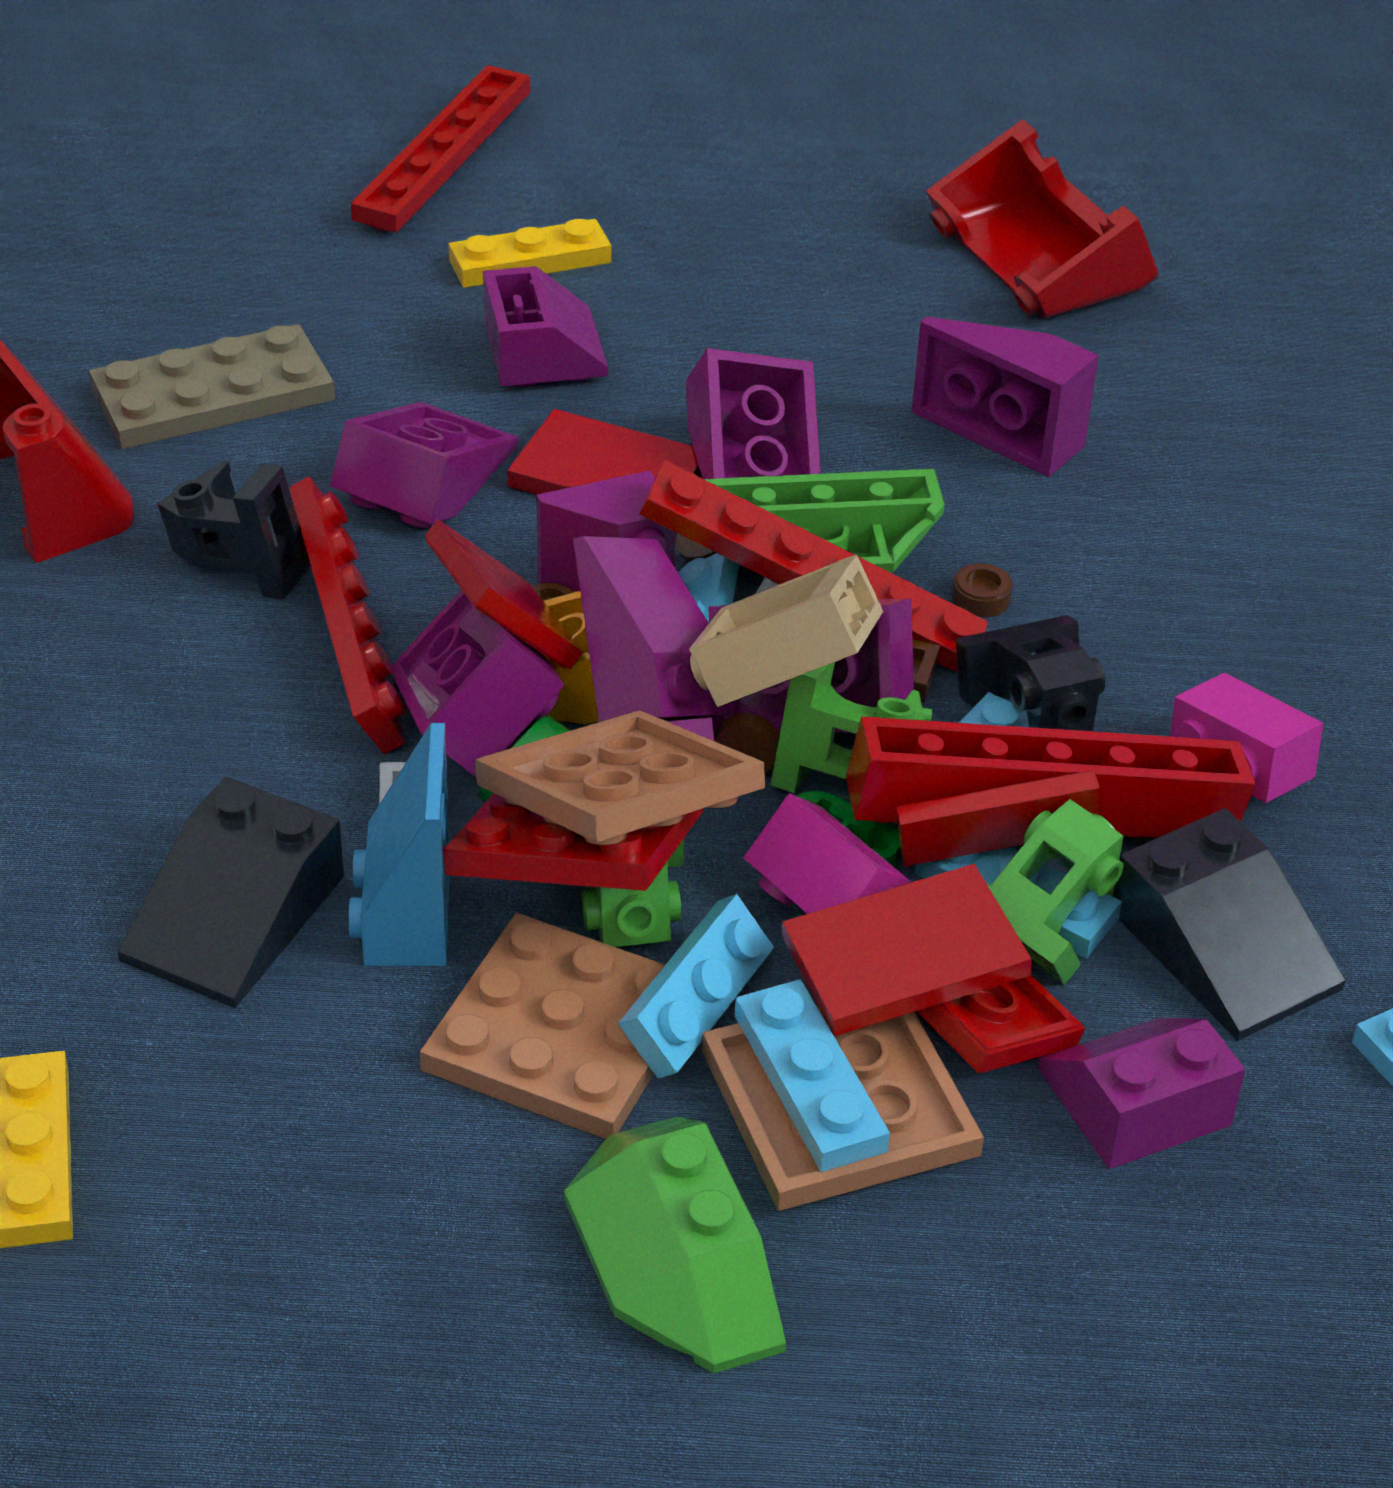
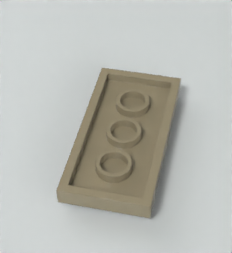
(211, 385)

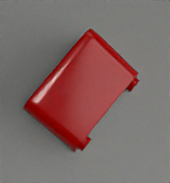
(1039, 228)
(63, 481)

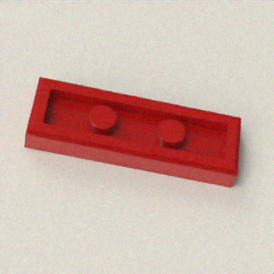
(986, 817)

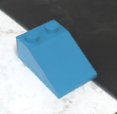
(403, 869)

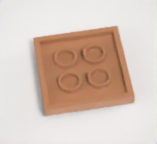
(620, 776)
(545, 1027)
(901, 1077)

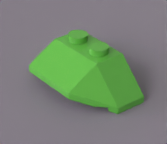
(862, 512)
(677, 1244)

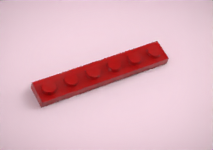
(440, 149)
(788, 551)
(348, 617)

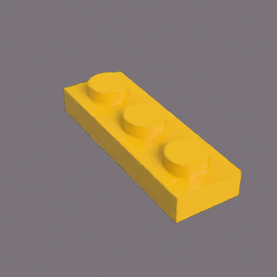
(550, 248)
(35, 1150)

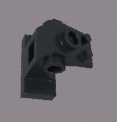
(231, 529)
(1054, 686)

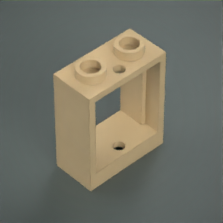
(785, 631)

